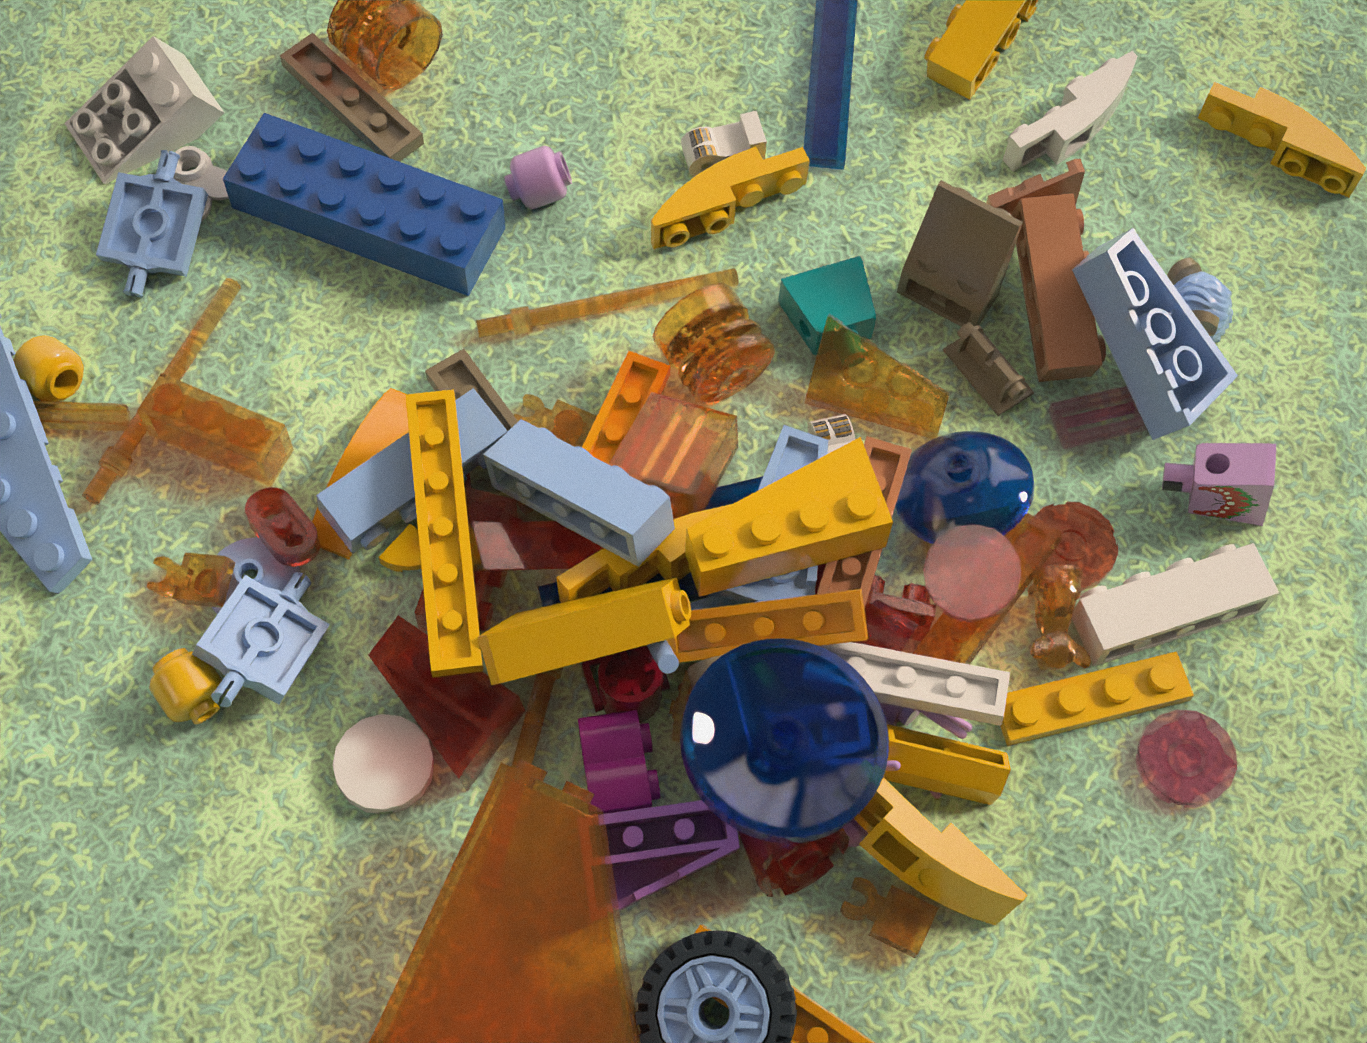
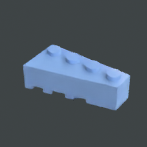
(1152, 335)

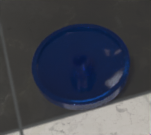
(784, 740)

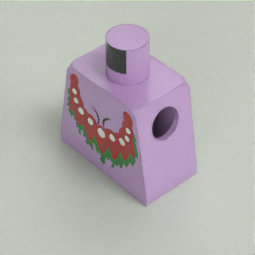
(1226, 480)

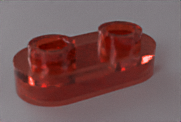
(285, 530)

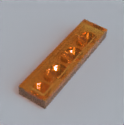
(962, 640)

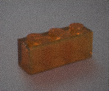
(216, 429)

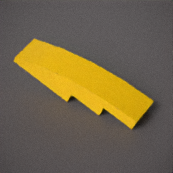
(610, 570)

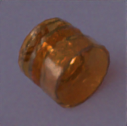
(386, 38)
(713, 343)

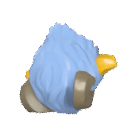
(1204, 295)

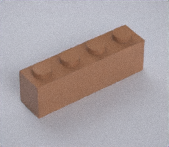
(1057, 310)

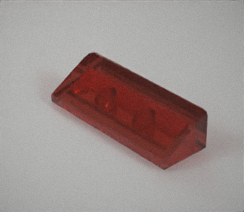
(527, 546)

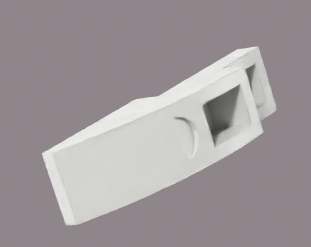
(1082, 114)

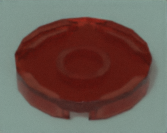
(1079, 525)

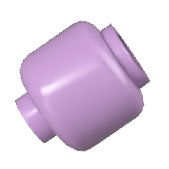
(538, 177)

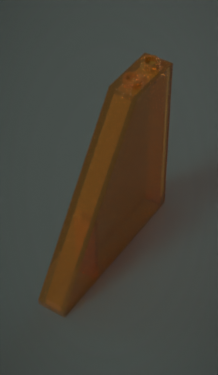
(521, 929)

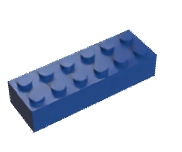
(365, 203)

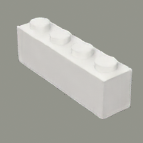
(1173, 602)

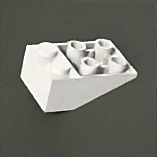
(143, 109)

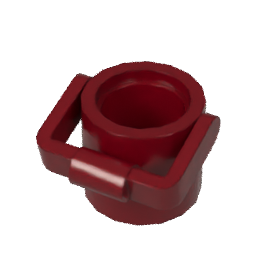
(626, 682)

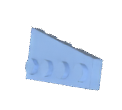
(791, 452)

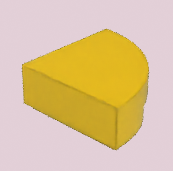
(403, 551)

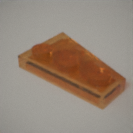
(871, 385)

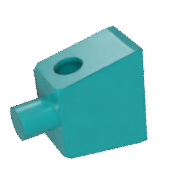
(831, 289)

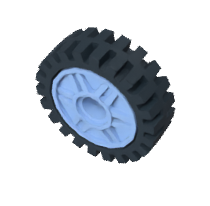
(720, 967)

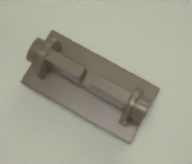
(987, 369)

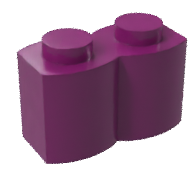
(616, 763)

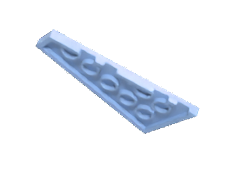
(31, 499)

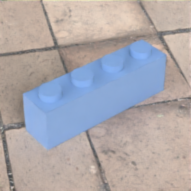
(382, 488)
(580, 491)

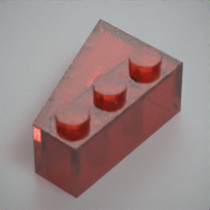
(457, 712)

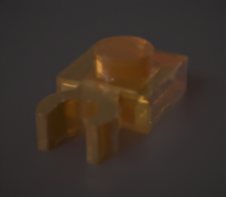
(564, 420)
(197, 581)
(898, 919)

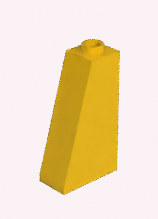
(584, 629)

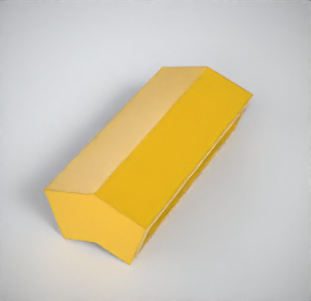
(947, 765)

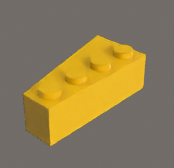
(971, 42)
(792, 524)

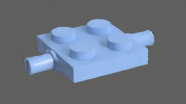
(152, 224)
(261, 639)

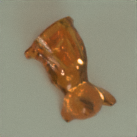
(1055, 596)

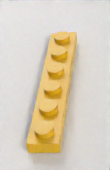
(443, 534)

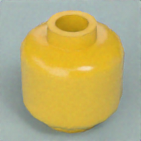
(49, 368)
(185, 687)

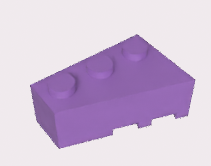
(663, 846)

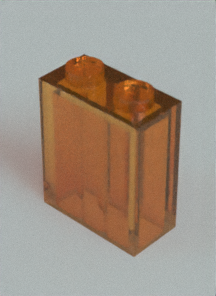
(679, 450)

